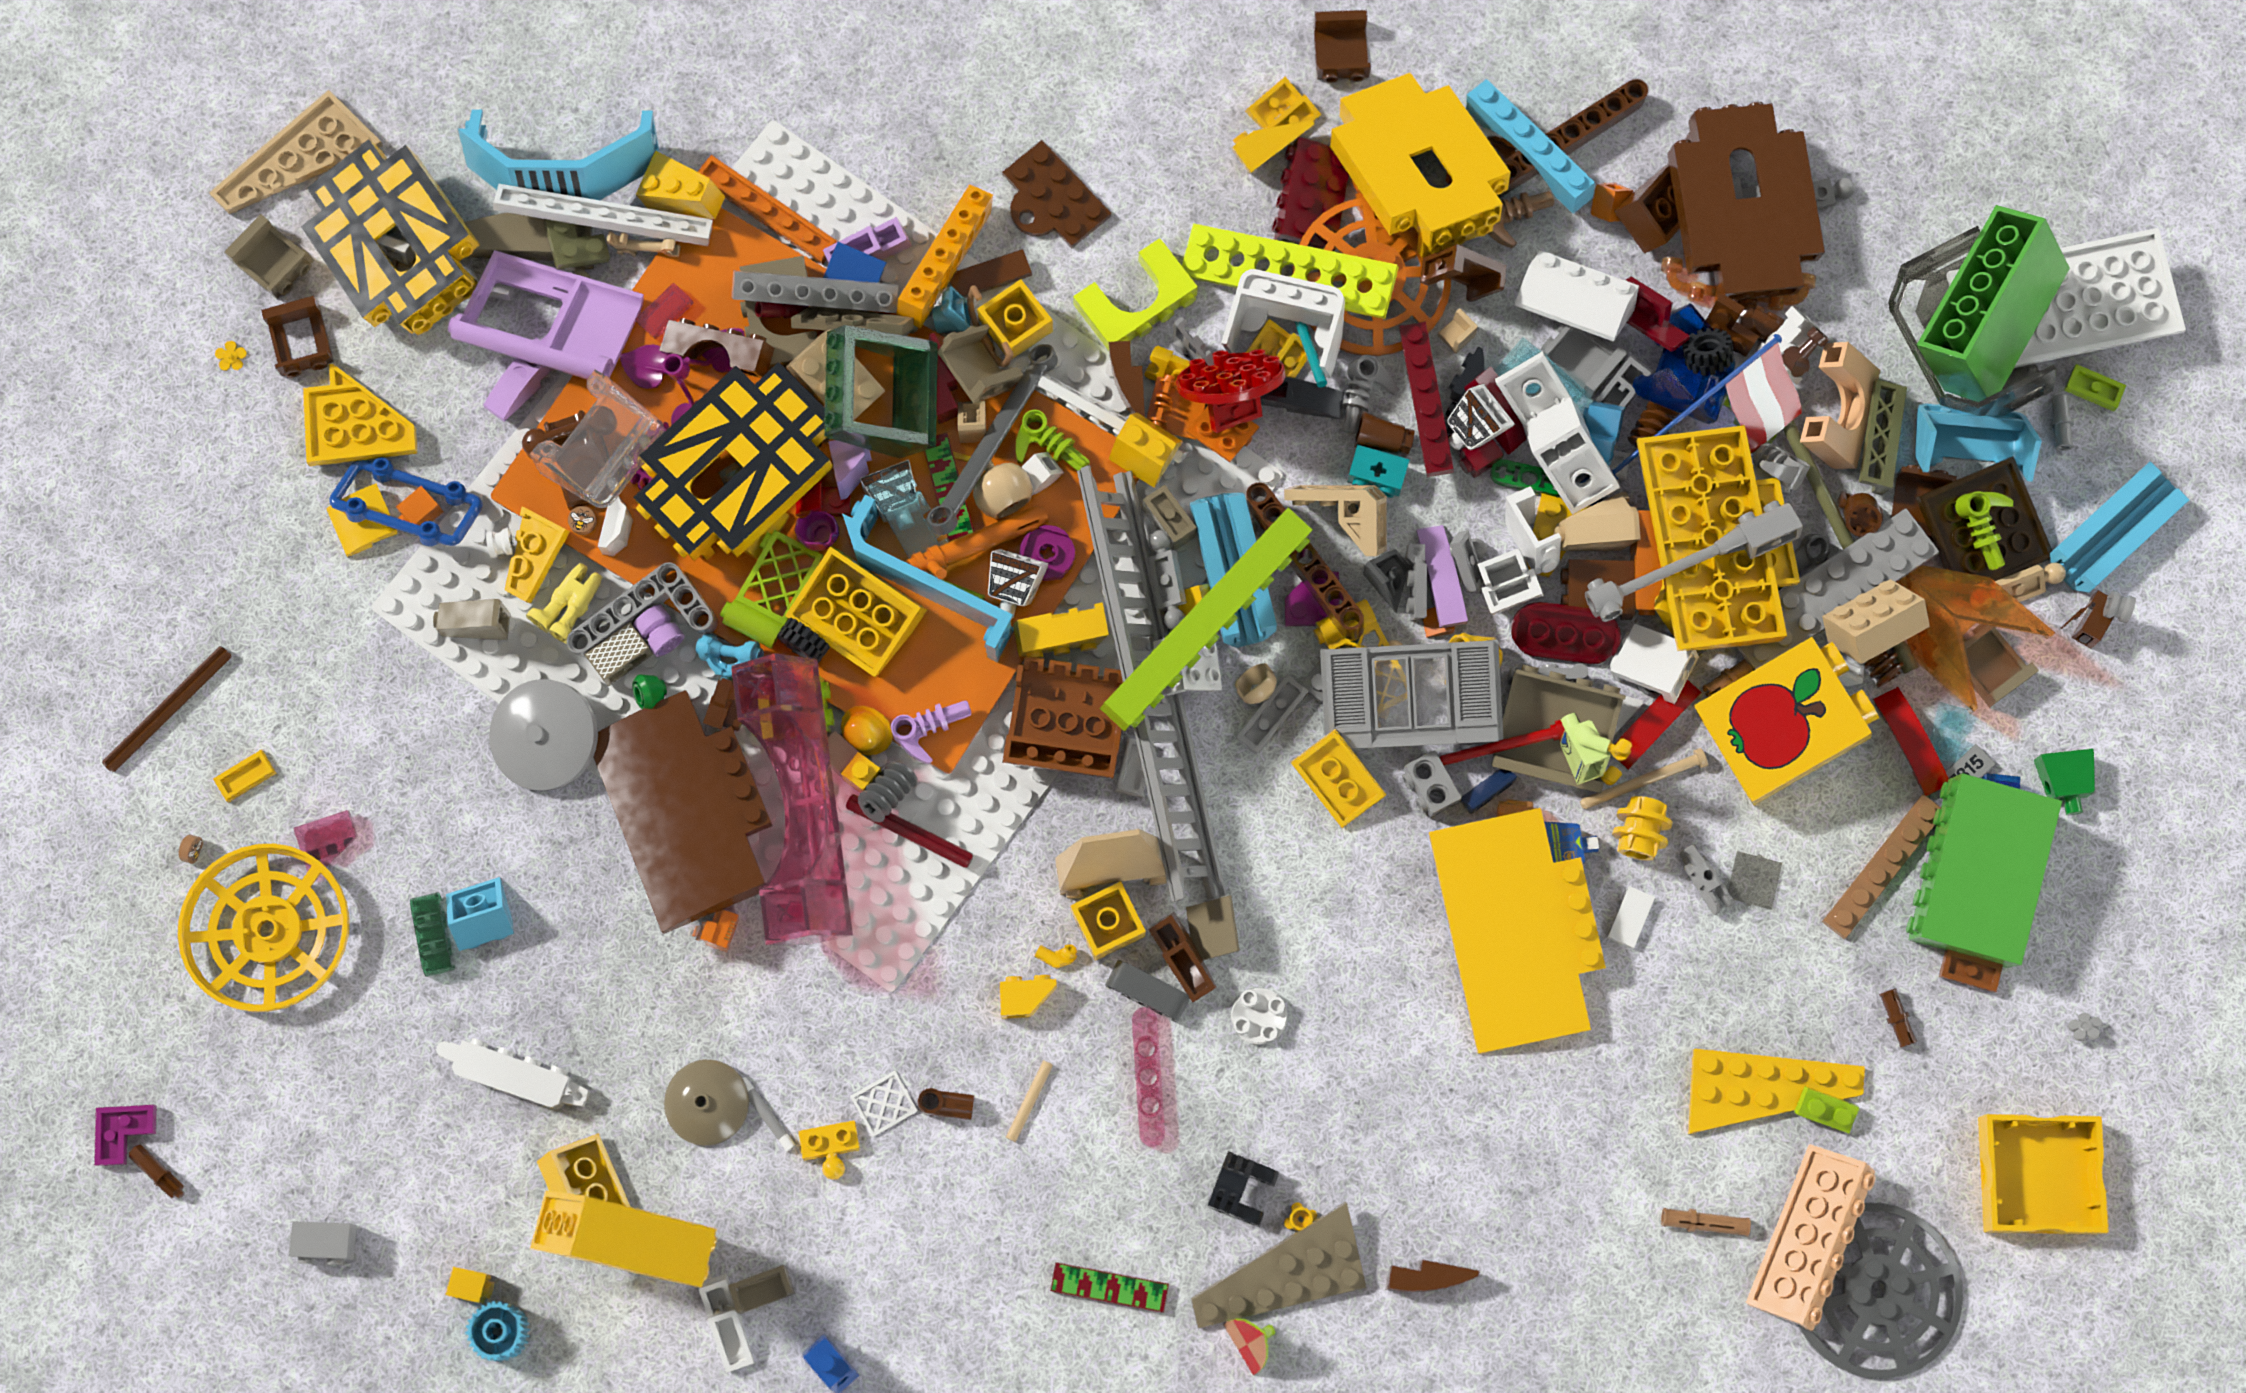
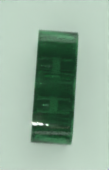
(431, 935)

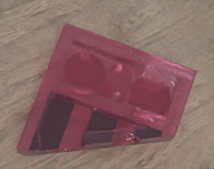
(326, 837)

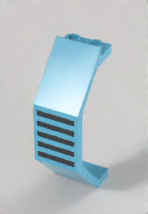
(584, 178)

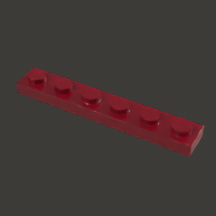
(1426, 399)

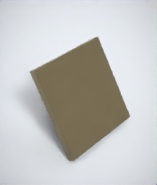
(1213, 927)

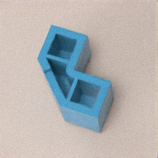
(1604, 426)

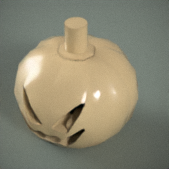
(1002, 487)

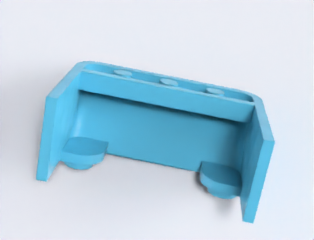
(1966, 436)

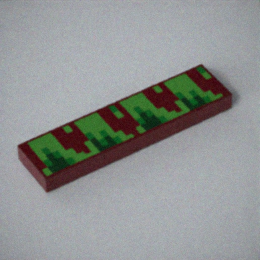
(944, 475)
(1109, 1287)

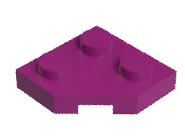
(1302, 608)

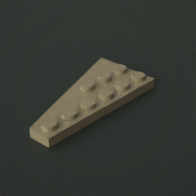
(1299, 1269)

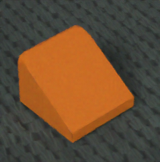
(1432, 627)

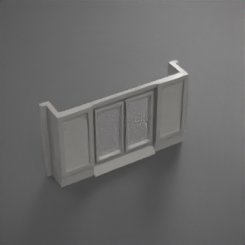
(1413, 694)

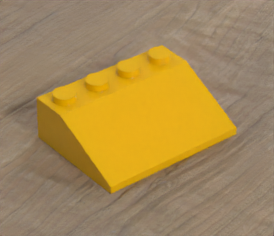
(856, 611)

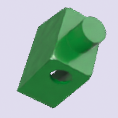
(2067, 777)

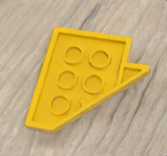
(352, 424)

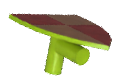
(1250, 1342)

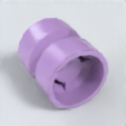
(656, 627)

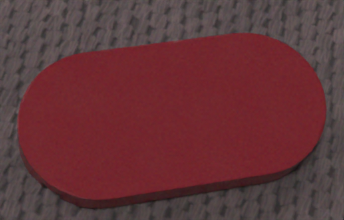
(1564, 633)

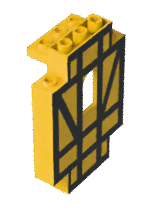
(364, 201)
(767, 429)

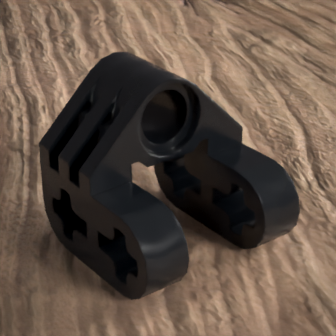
(1232, 1183)

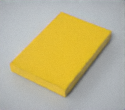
(1338, 778)

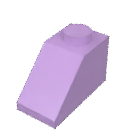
(848, 465)

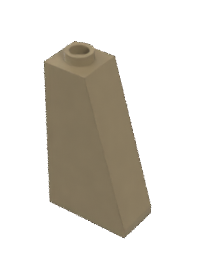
(511, 235)

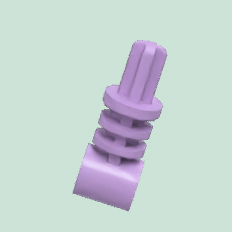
(924, 723)

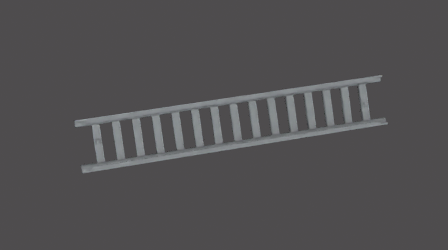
(1173, 705)

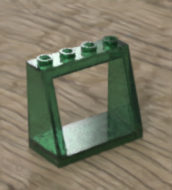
(913, 391)

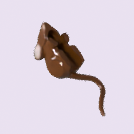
(1758, 321)

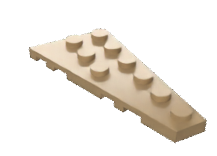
(298, 152)

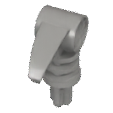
(1359, 386)
(1784, 467)

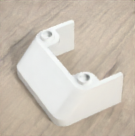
(1290, 299)

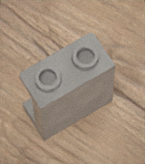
(1583, 357)

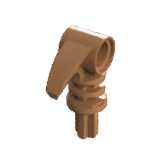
(1515, 208)

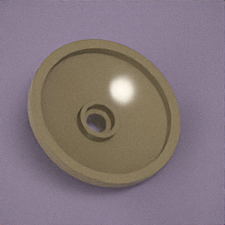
(724, 1108)

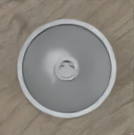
(543, 735)

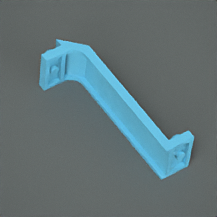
(995, 619)

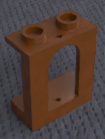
(291, 312)

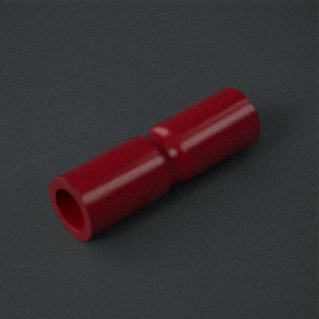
(777, 310)

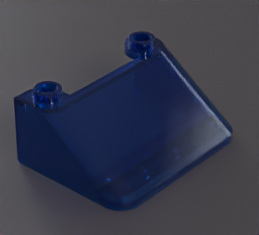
(1674, 384)

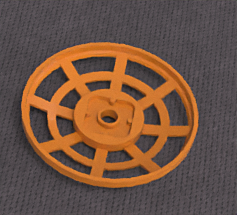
(1380, 252)

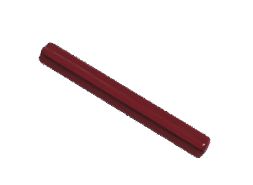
(917, 835)

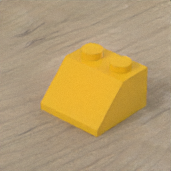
(1144, 449)

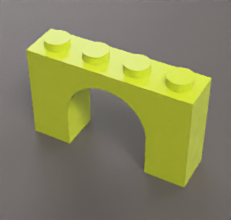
(1174, 291)

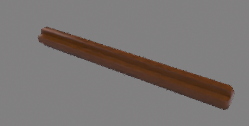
(166, 709)

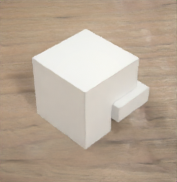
(1508, 581)

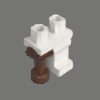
(1799, 340)

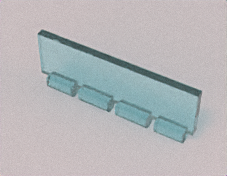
(905, 511)

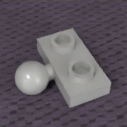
(1467, 556)

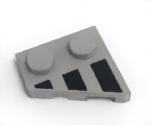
(1189, 345)

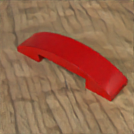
(1655, 722)
(1912, 740)

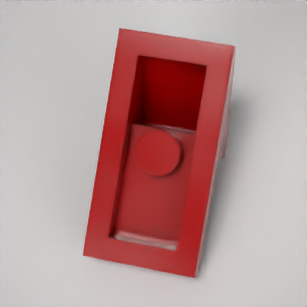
(823, 499)

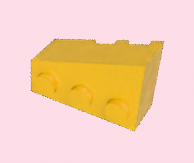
(1061, 632)

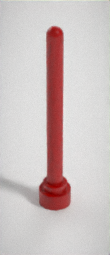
(1554, 732)

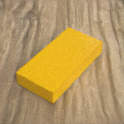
(244, 776)

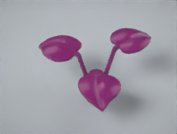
(648, 364)

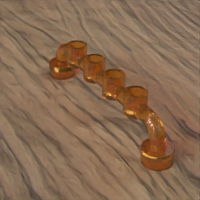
(1697, 290)

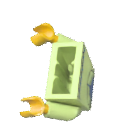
(1589, 752)

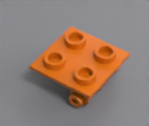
(1170, 409)
(1224, 443)

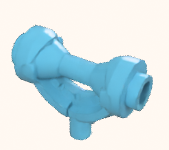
(711, 649)

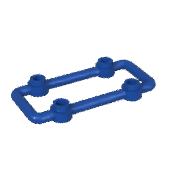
(428, 532)

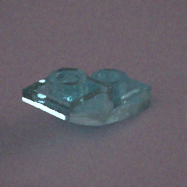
(1947, 731)

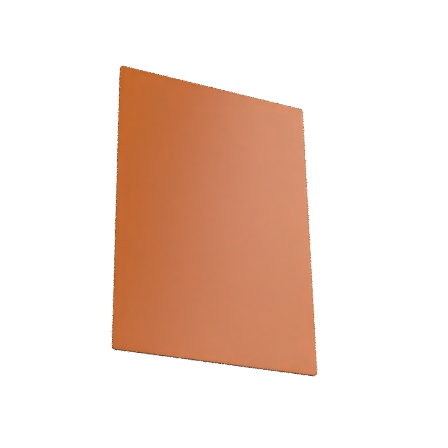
(946, 652)

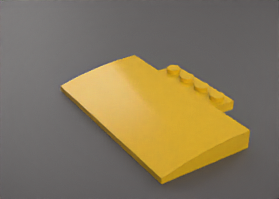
(1695, 496)
(1517, 929)

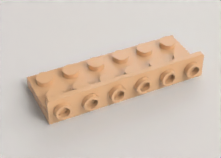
(1811, 1236)

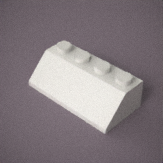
(1577, 295)

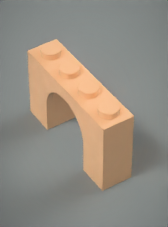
(1841, 441)

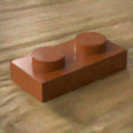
(1970, 970)

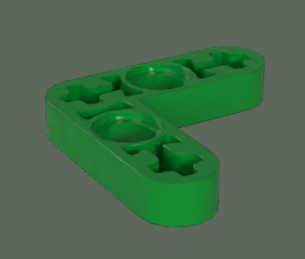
(1519, 484)

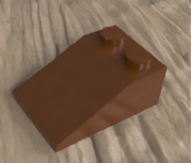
(1651, 212)

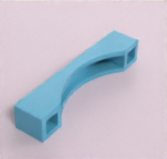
(1501, 116)

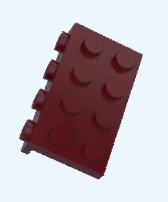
(1311, 186)

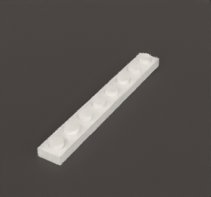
(602, 214)

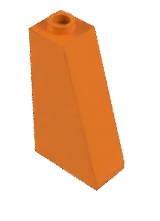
(1646, 560)

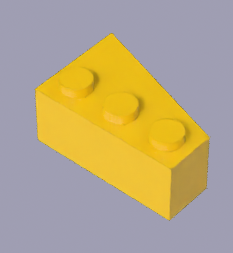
(678, 189)

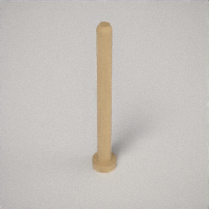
(1699, 758)

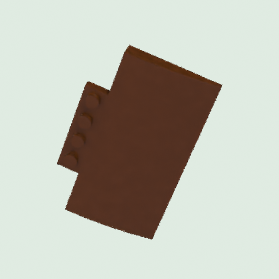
(683, 809)

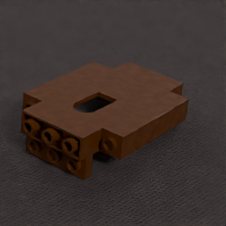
(1746, 241)

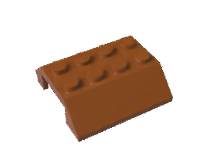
(1060, 719)

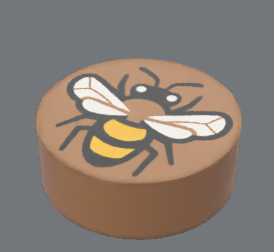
(582, 520)
(190, 848)

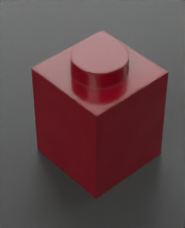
(1480, 459)

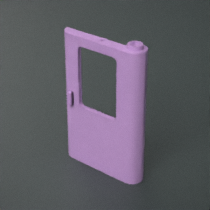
(585, 332)

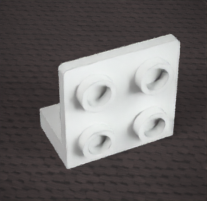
(1201, 677)

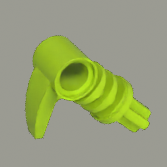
(1047, 437)
(1980, 522)

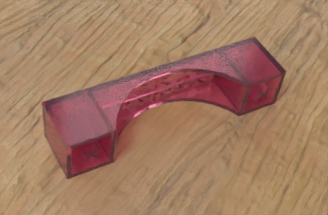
(784, 709)

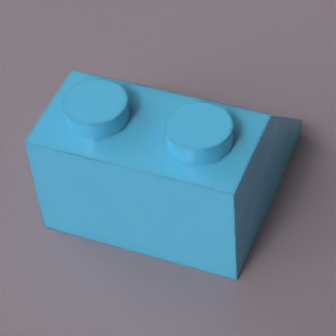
(479, 914)

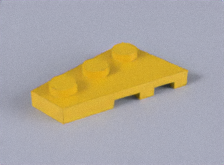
(1549, 513)
(534, 554)

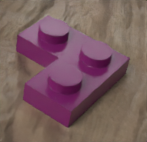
(115, 1125)

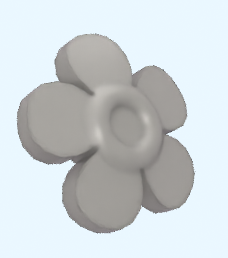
(2085, 1027)

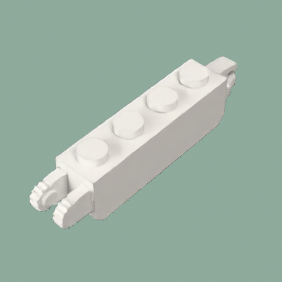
(513, 1076)

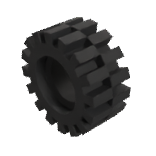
(1708, 351)
(802, 640)

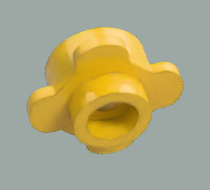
(1299, 1211)

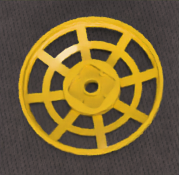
(249, 920)

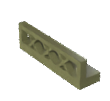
(1888, 436)

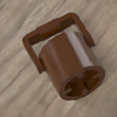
(1860, 513)

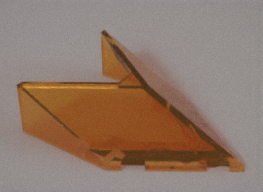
(1953, 606)

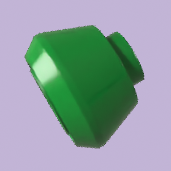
(648, 690)

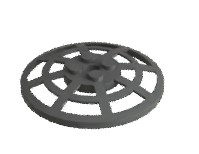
(1896, 1301)

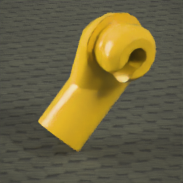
(1057, 958)

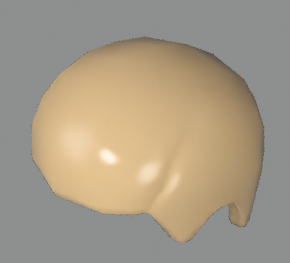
(1258, 674)

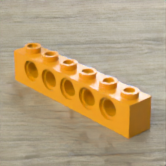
(945, 255)

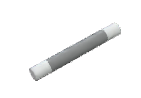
(769, 1117)

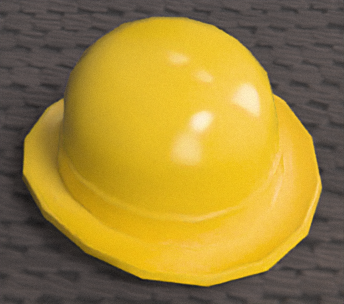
(866, 730)

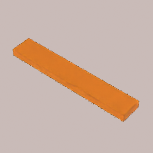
(767, 209)

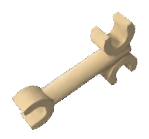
(631, 246)

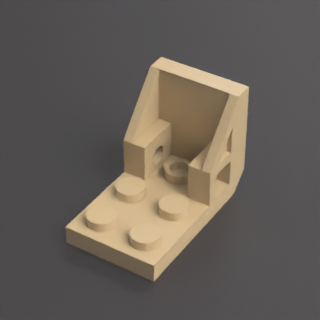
(1364, 526)

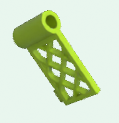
(749, 616)

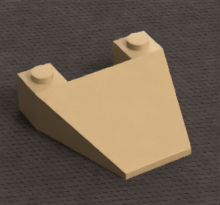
(1110, 860)

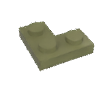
(574, 251)

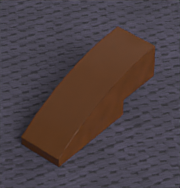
(1127, 377)
(1182, 957)
(1428, 1277)

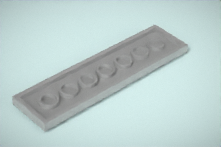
(1875, 558)

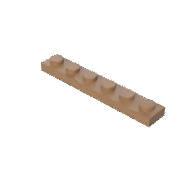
(1882, 867)

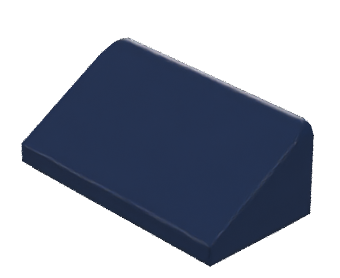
(1488, 790)

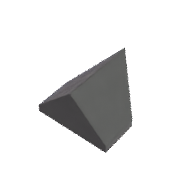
(1388, 576)

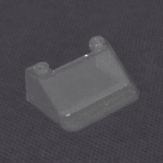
(603, 447)

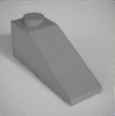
(1620, 388)

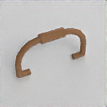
(974, 292)

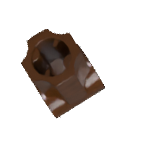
(950, 1104)

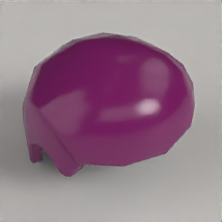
(817, 530)

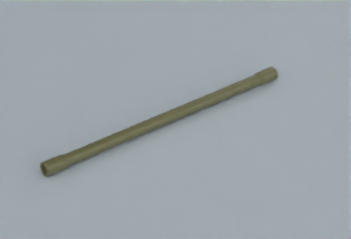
(1837, 522)

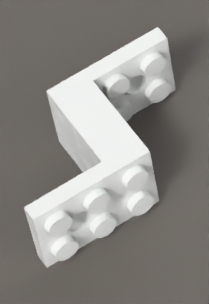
(1557, 433)

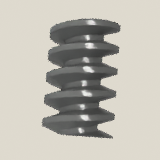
(886, 791)

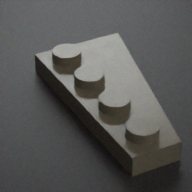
(830, 318)

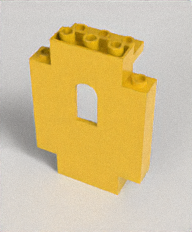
(1400, 121)

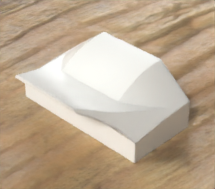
(615, 528)

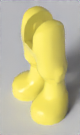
(570, 594)

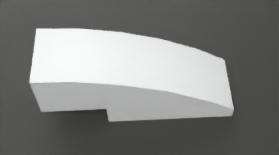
(725, 1323)

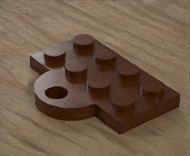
(1053, 197)

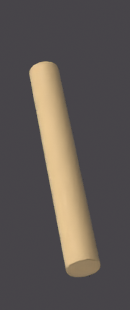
(1029, 1101)

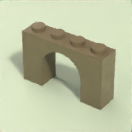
(787, 346)

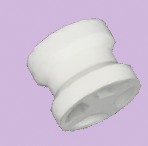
(500, 542)

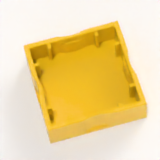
(2042, 1174)

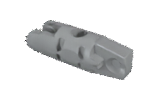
(1699, 867)

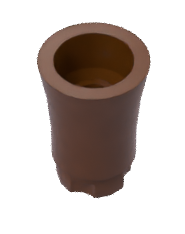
(1383, 435)

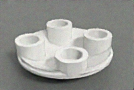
(1259, 1016)

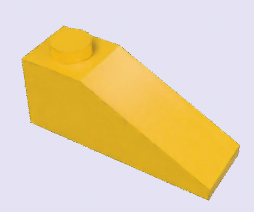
(1262, 144)

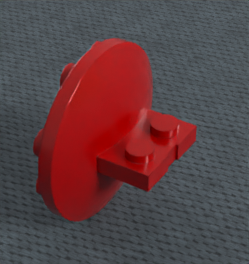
(1231, 385)

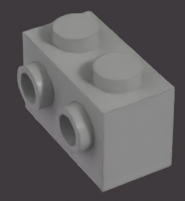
(322, 1241)

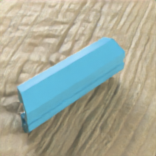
(2117, 528)
(1224, 537)

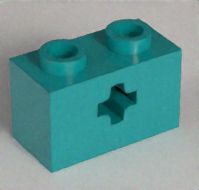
(1392, 470)

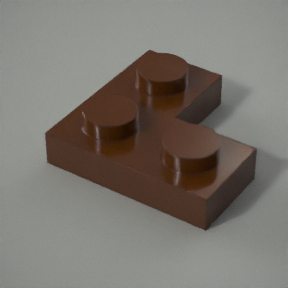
(1725, 317)

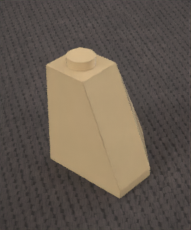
(1602, 527)

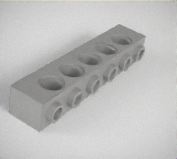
(814, 291)

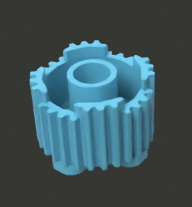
(490, 1317)

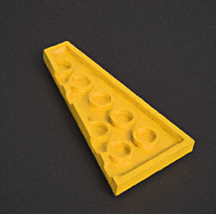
(1748, 1086)

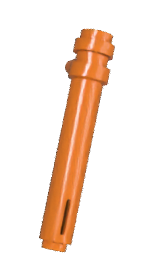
(938, 558)

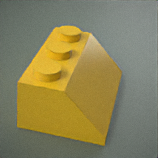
(583, 1170)

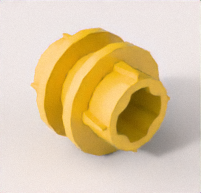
(1642, 827)

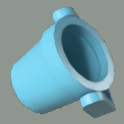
(952, 313)

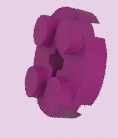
(1061, 546)

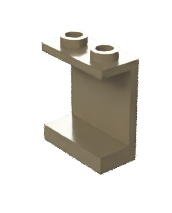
(975, 366)

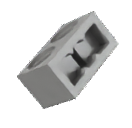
(1438, 782)

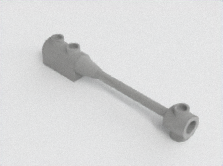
(1753, 534)

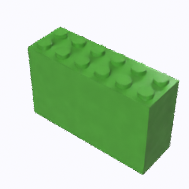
(1994, 304)
(1984, 870)

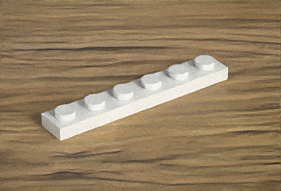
(1098, 412)

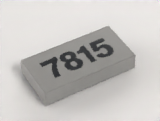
(1973, 763)

